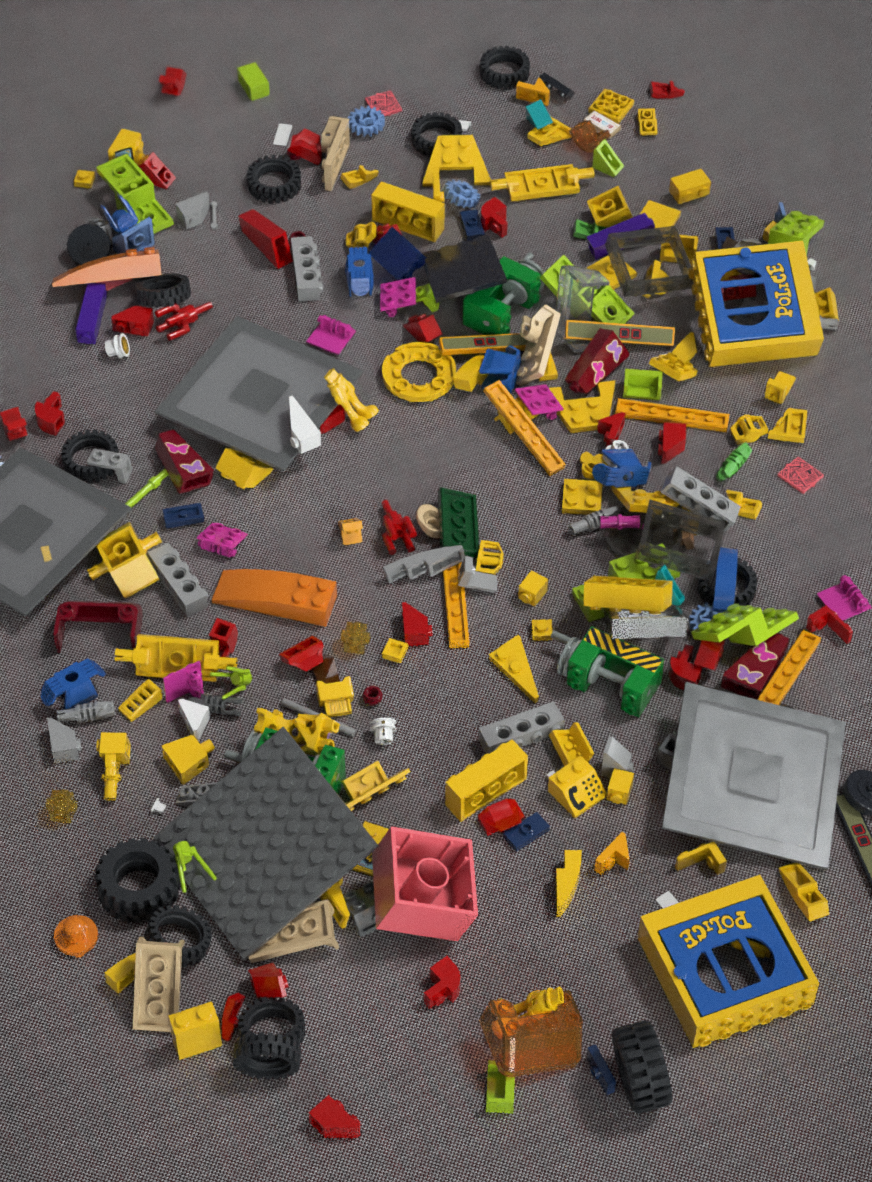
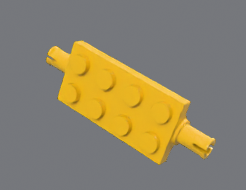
(542, 182)
(163, 655)

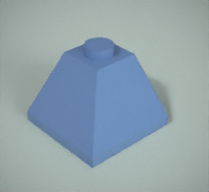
(136, 237)

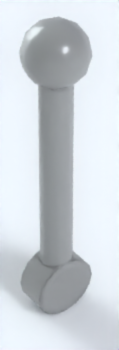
(214, 226)

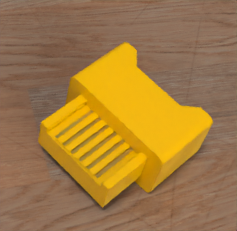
(335, 697)

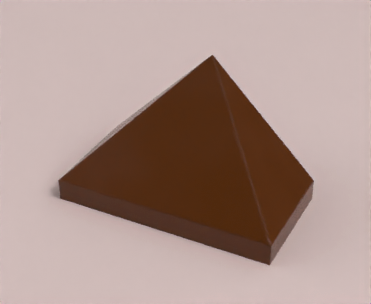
(326, 671)

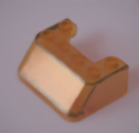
(534, 1041)

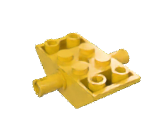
(126, 559)

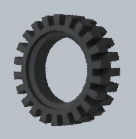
(273, 165)

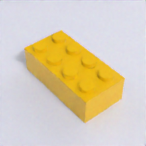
(408, 210)
(628, 593)
(486, 780)

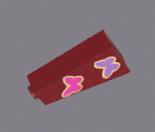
(597, 361)
(182, 462)
(756, 667)

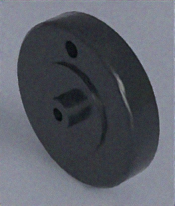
(88, 244)
(858, 791)

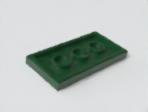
(458, 520)

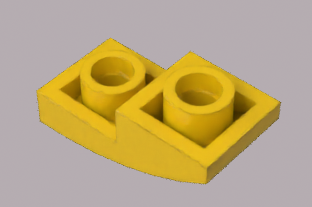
(647, 121)

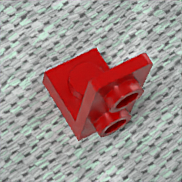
(827, 616)

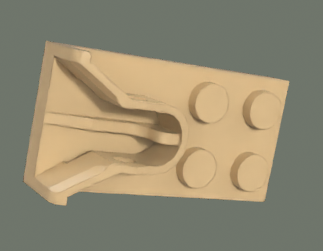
(336, 148)
(539, 344)
(307, 930)
(156, 984)

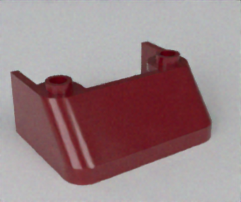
(97, 612)

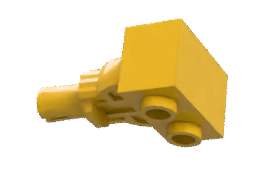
(114, 750)

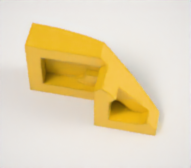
(358, 177)
(686, 348)
(749, 507)

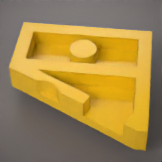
(549, 134)
(790, 426)

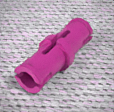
(619, 521)

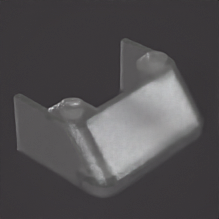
(576, 299)

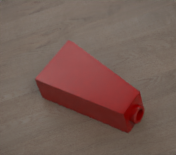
(266, 237)

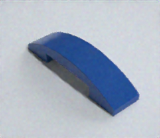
(725, 579)

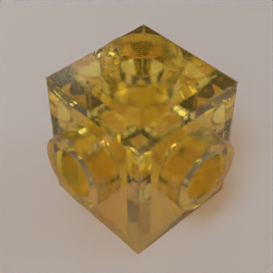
(355, 637)
(61, 806)

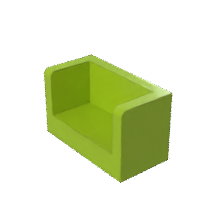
(253, 81)
(642, 384)
(499, 1090)

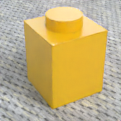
(533, 588)
(620, 786)

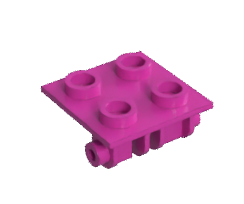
(397, 295)
(331, 335)
(540, 400)
(221, 538)
(844, 599)
(184, 681)

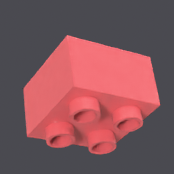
(424, 884)

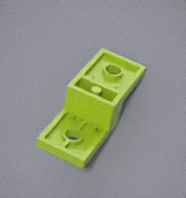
(135, 189)
(795, 228)
(602, 299)
(621, 567)
(744, 625)

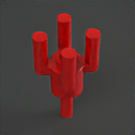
(180, 318)
(396, 527)

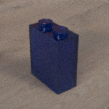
(397, 255)

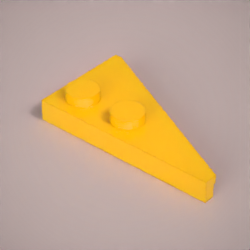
(512, 661)

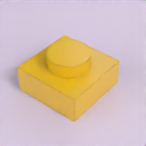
(84, 179)
(541, 630)
(395, 650)

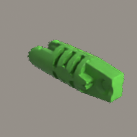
(734, 462)

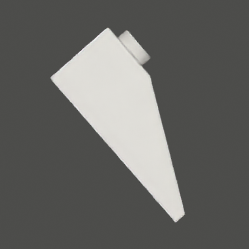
(303, 431)

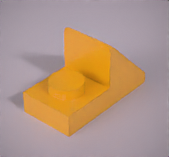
(533, 92)
(351, 531)
(615, 852)

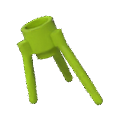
(238, 677)
(183, 855)

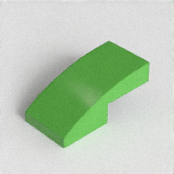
(583, 229)

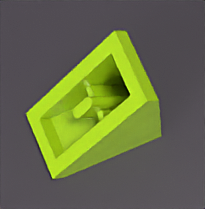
(606, 160)

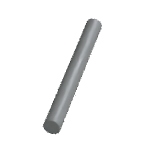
(302, 710)

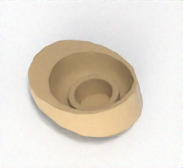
(428, 520)

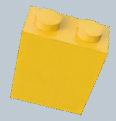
(195, 1030)

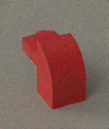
(173, 81)
(493, 217)
(49, 416)
(13, 424)
(226, 634)
(709, 654)
(682, 670)
(447, 983)

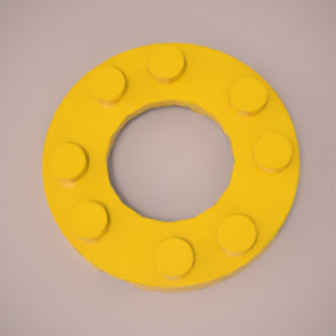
(412, 352)

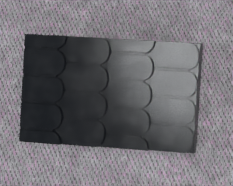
(463, 268)

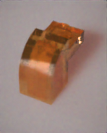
(586, 136)

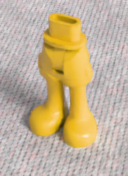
(342, 392)
(540, 1002)

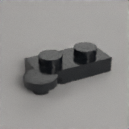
(551, 82)

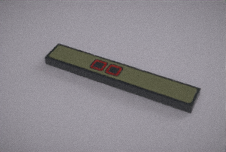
(858, 834)

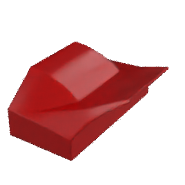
(306, 145)
(304, 654)
(500, 816)

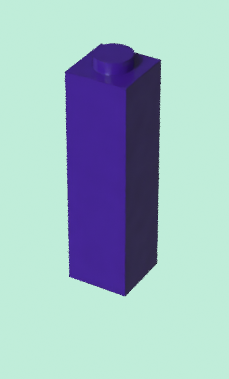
(597, 241)
(91, 313)

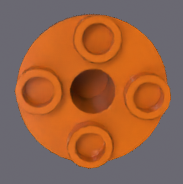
(76, 935)

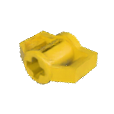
(362, 234)
(750, 432)
(489, 558)

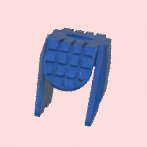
(121, 219)
(359, 278)
(501, 367)
(620, 476)
(72, 682)

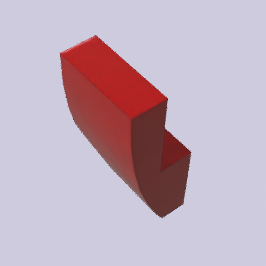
(664, 90)
(231, 1011)

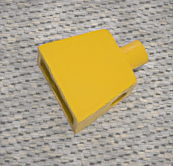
(187, 757)

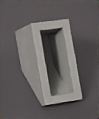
(193, 210)
(63, 742)
(615, 757)

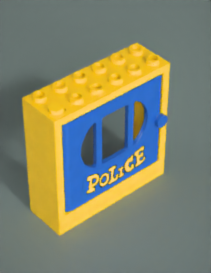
(789, 298)
(714, 920)

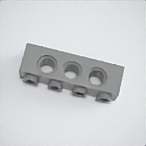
(306, 269)
(699, 497)
(178, 579)
(528, 721)

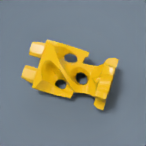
(309, 738)

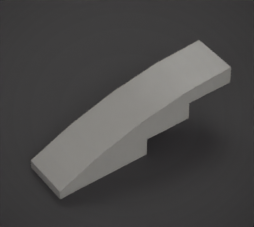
(429, 561)

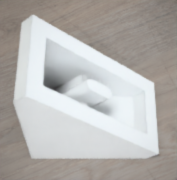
(195, 716)

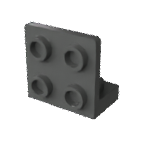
(362, 908)

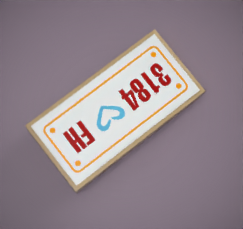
(603, 123)

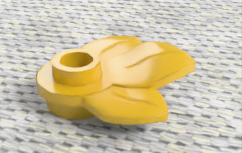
(588, 462)

